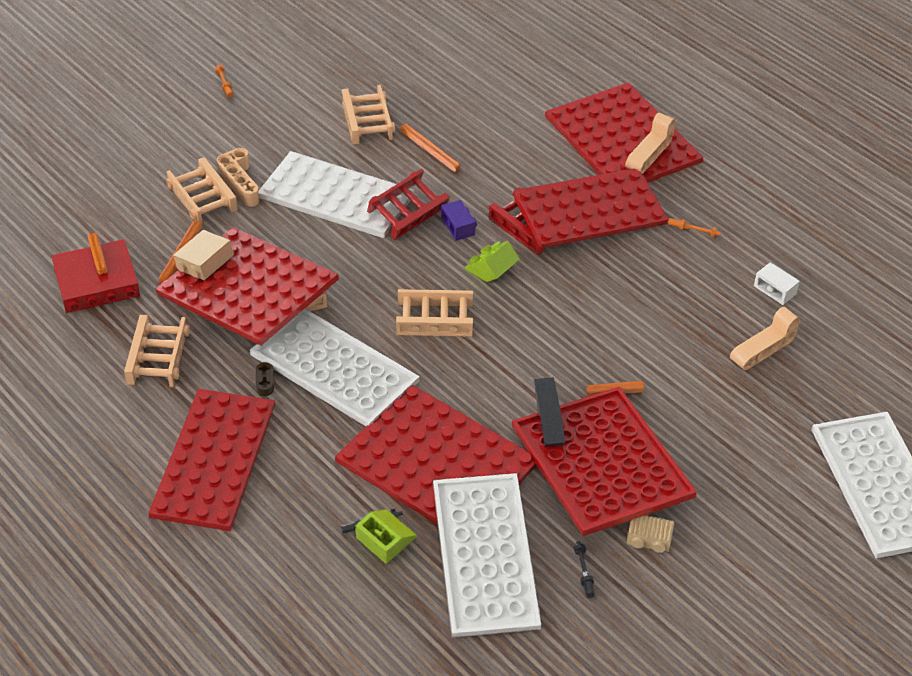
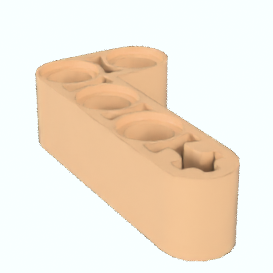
(653, 144)
(232, 170)
(767, 341)

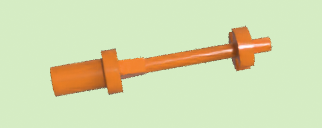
(227, 87)
(684, 225)

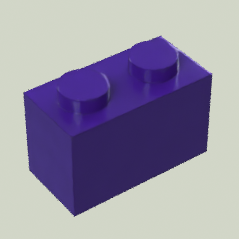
(458, 220)

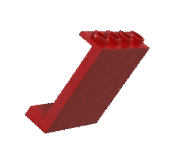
(84, 287)

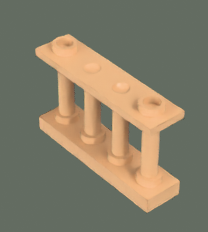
(354, 121)
(212, 180)
(434, 325)
(141, 341)

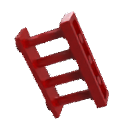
(411, 219)
(513, 225)

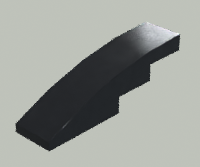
(549, 412)

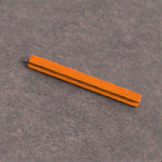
(430, 147)
(171, 268)

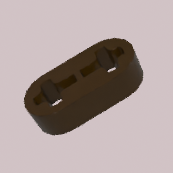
(268, 378)

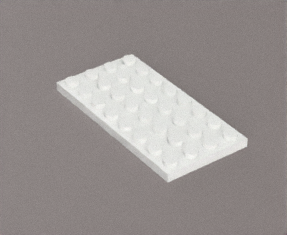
(330, 193)
(336, 367)
(874, 477)
(485, 555)

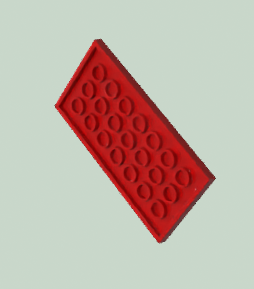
(589, 207)
(212, 460)

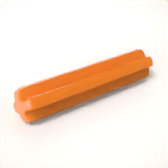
(97, 253)
(627, 387)

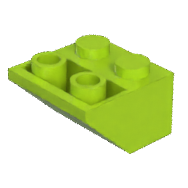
(492, 261)
(384, 534)

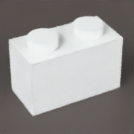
(776, 283)

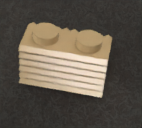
(650, 533)

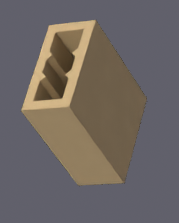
(203, 254)

